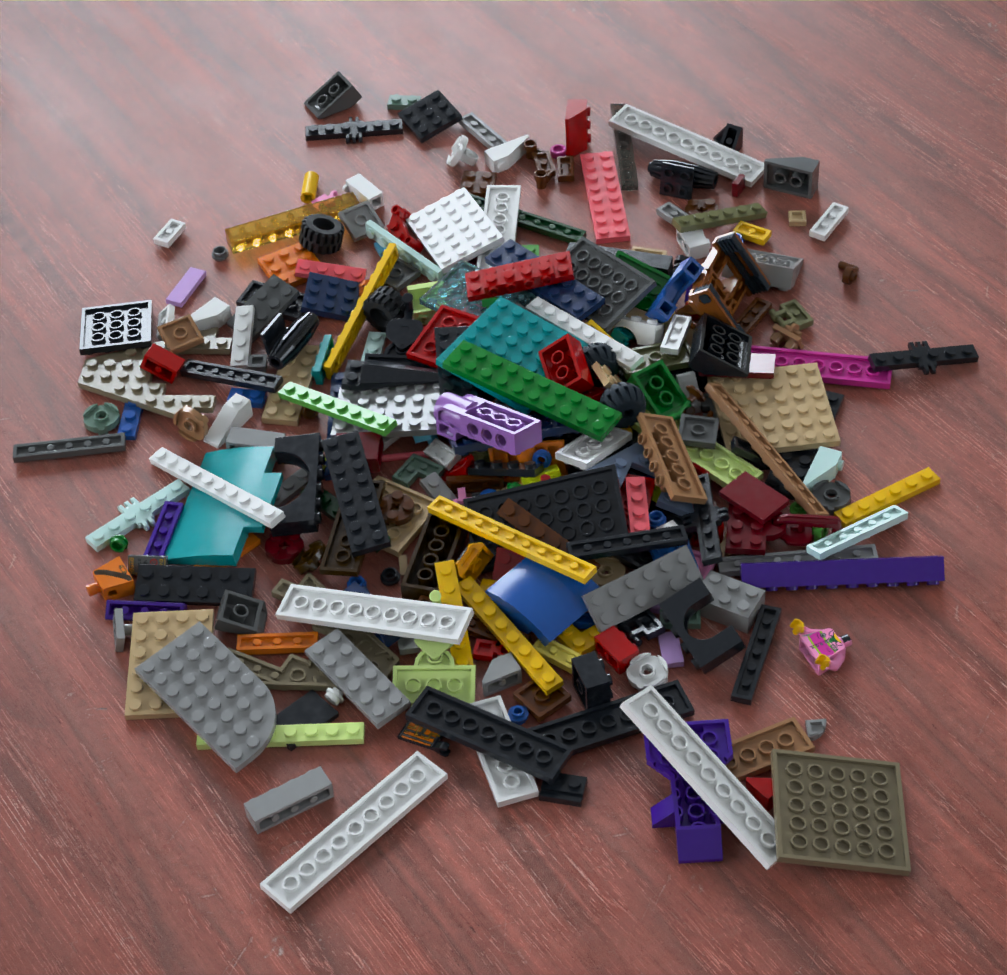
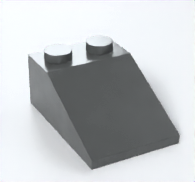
(333, 97)
(792, 175)

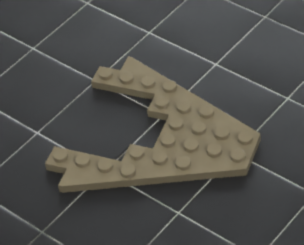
(122, 379)
(303, 674)

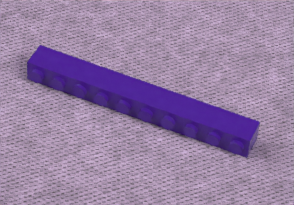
(844, 572)

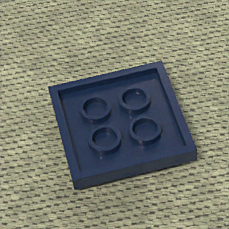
(330, 296)

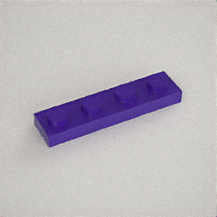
(164, 528)

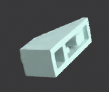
(824, 467)

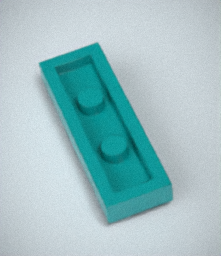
(325, 348)

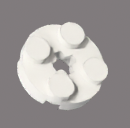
(643, 662)

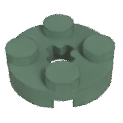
(101, 426)

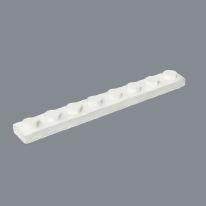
(625, 356)

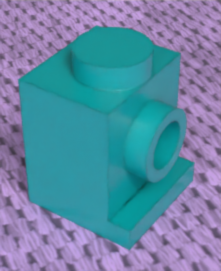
(622, 335)

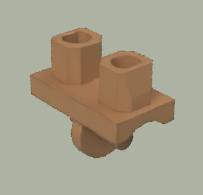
(789, 334)

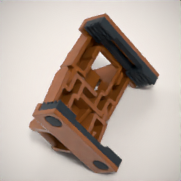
(707, 290)

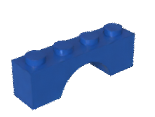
(666, 301)

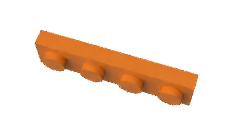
(276, 642)

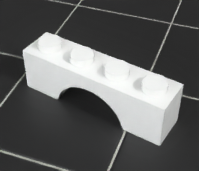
(645, 331)

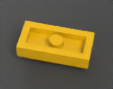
(753, 233)

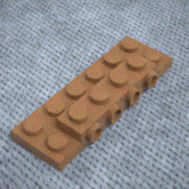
(669, 459)

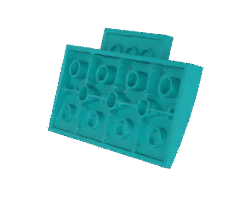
(210, 529)

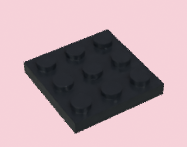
(430, 116)

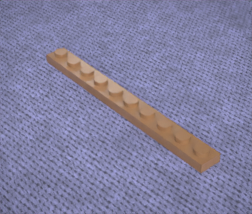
(767, 452)

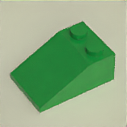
(659, 388)

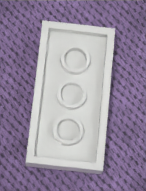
(587, 452)

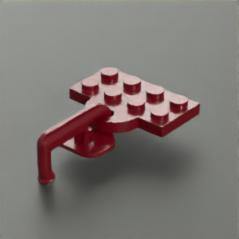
(750, 537)

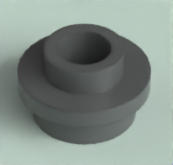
(220, 253)

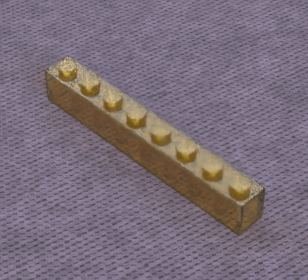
(283, 224)

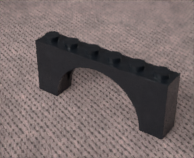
(304, 512)

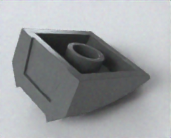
(240, 614)

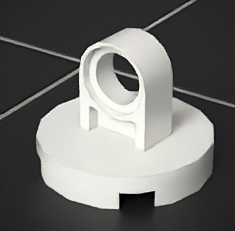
(460, 152)

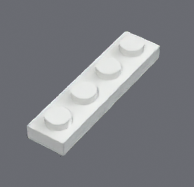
(242, 336)

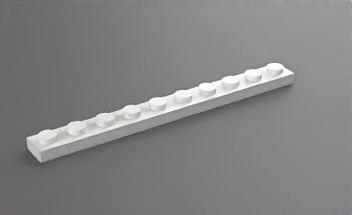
(217, 488)

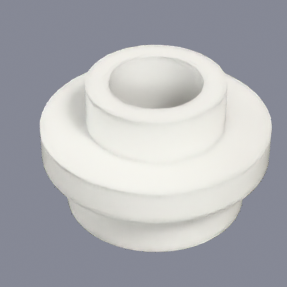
(334, 696)

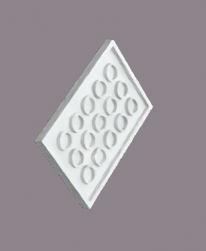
(454, 230)

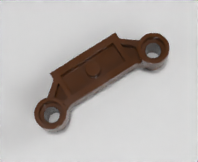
(542, 161)

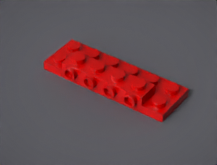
(519, 276)

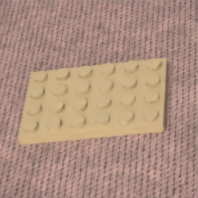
(150, 634)

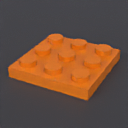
(284, 262)

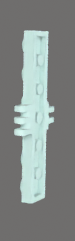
(137, 514)

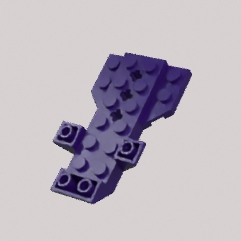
(695, 822)

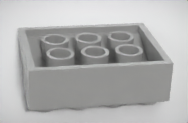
(778, 268)

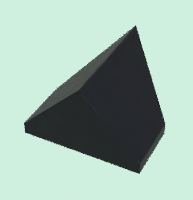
(730, 136)

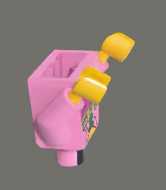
(821, 647)

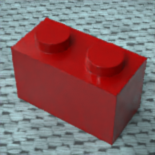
(162, 363)
(615, 649)

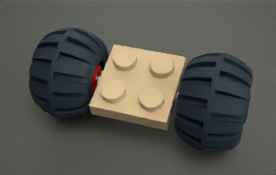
(618, 395)

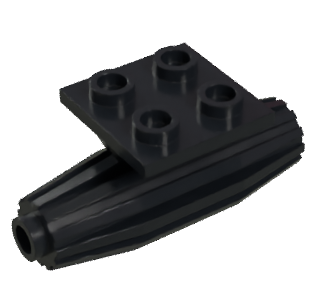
(680, 178)
(285, 342)

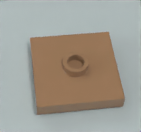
(180, 334)

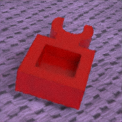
(487, 650)

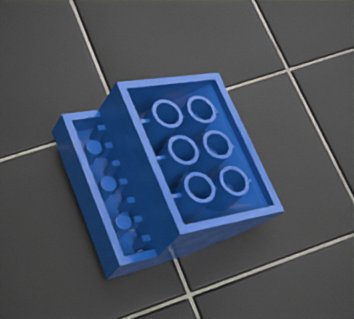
(540, 599)

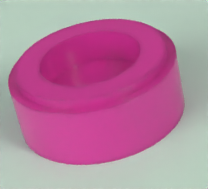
(557, 150)

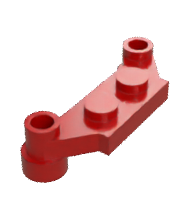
(399, 230)

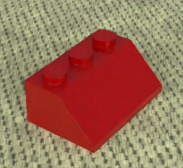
(577, 126)
(566, 364)

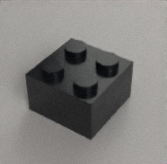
(591, 680)

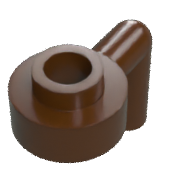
(850, 272)

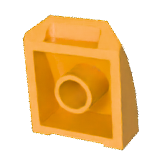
(473, 561)

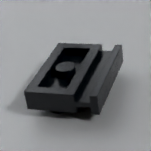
(565, 790)

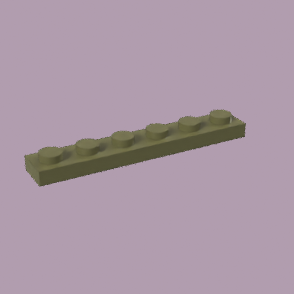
(719, 217)

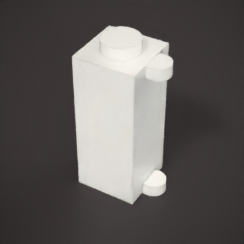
(364, 191)

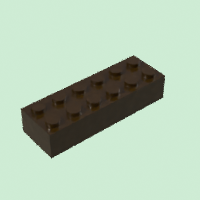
(436, 543)

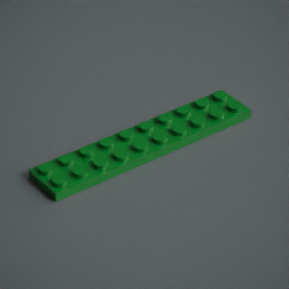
(532, 390)

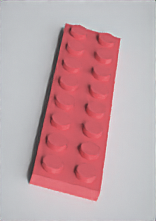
(604, 197)

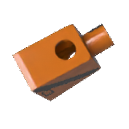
(112, 581)

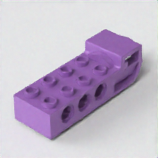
(486, 423)

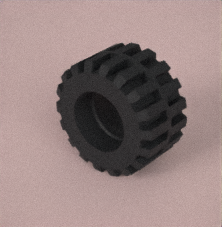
(321, 234)
(383, 306)

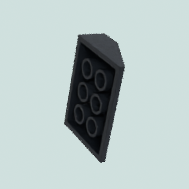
(719, 348)

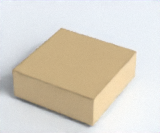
(797, 218)

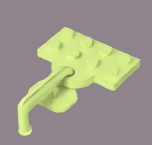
(437, 673)

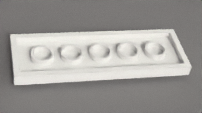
(506, 782)

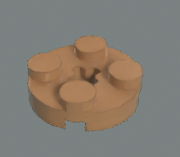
(185, 417)

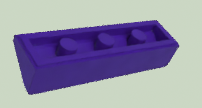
(131, 607)

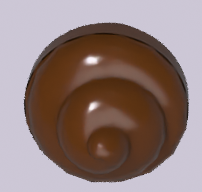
(308, 413)

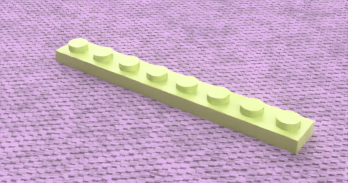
(312, 735)

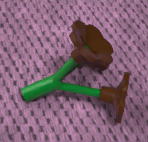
(694, 394)

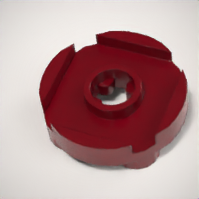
(284, 556)

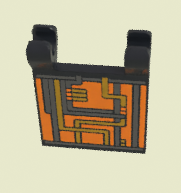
(425, 738)

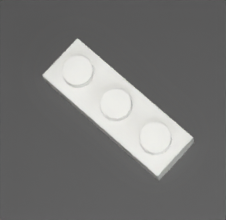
(828, 221)
(675, 334)

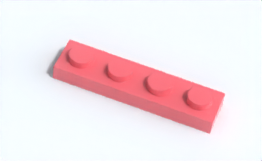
(340, 271)
(637, 504)

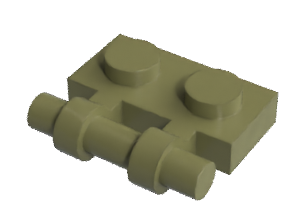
(794, 313)

